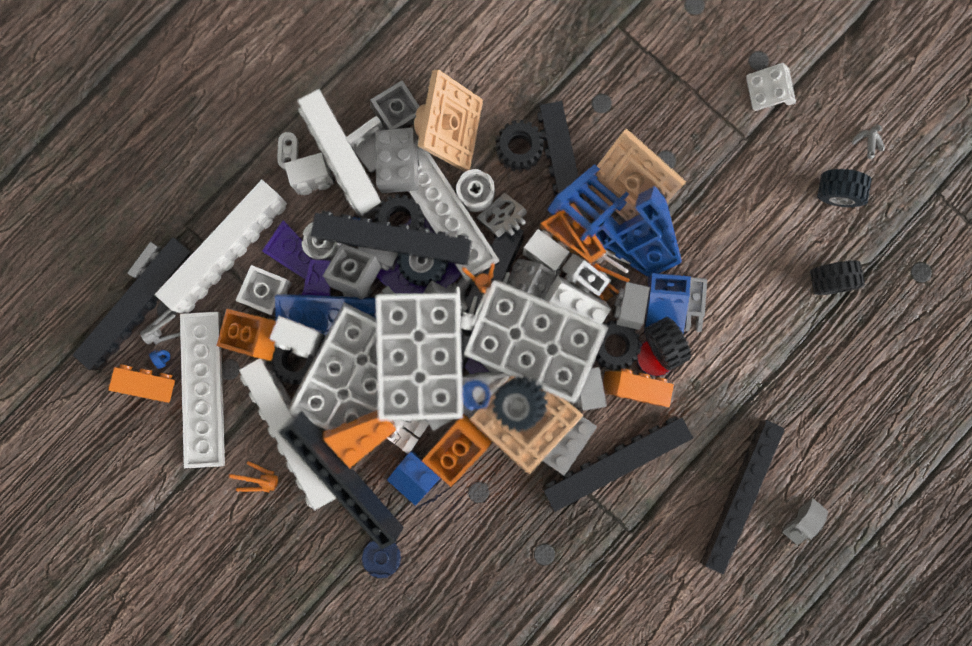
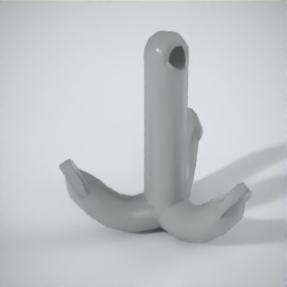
(873, 139)

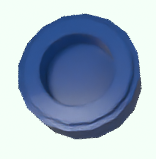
(157, 359)

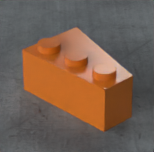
(568, 231)
(142, 383)
(638, 387)
(358, 437)

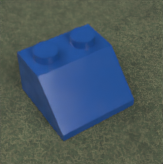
(413, 478)

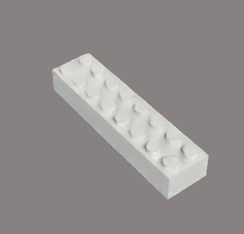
(221, 249)
(274, 408)

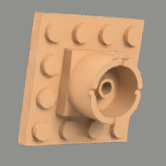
(448, 121)
(634, 169)
(533, 445)

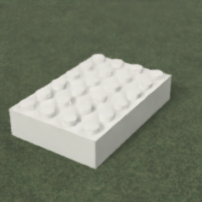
(339, 155)
(535, 340)
(419, 356)
(343, 373)

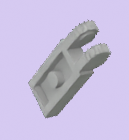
(696, 303)

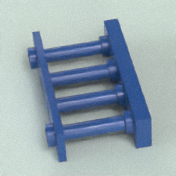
(580, 186)

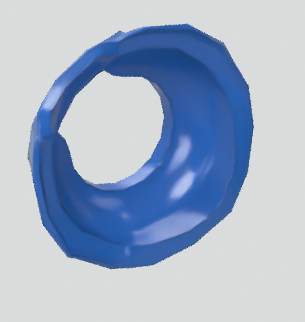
(467, 394)

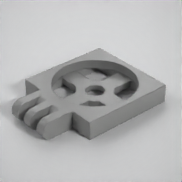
(509, 222)

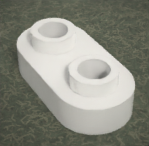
(287, 152)

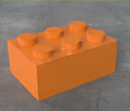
(247, 334)
(457, 450)

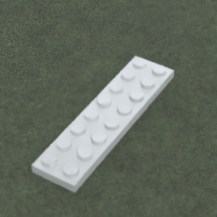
(448, 214)
(202, 390)

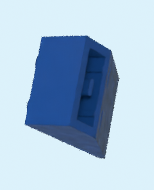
(667, 297)

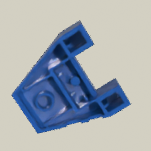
(646, 239)

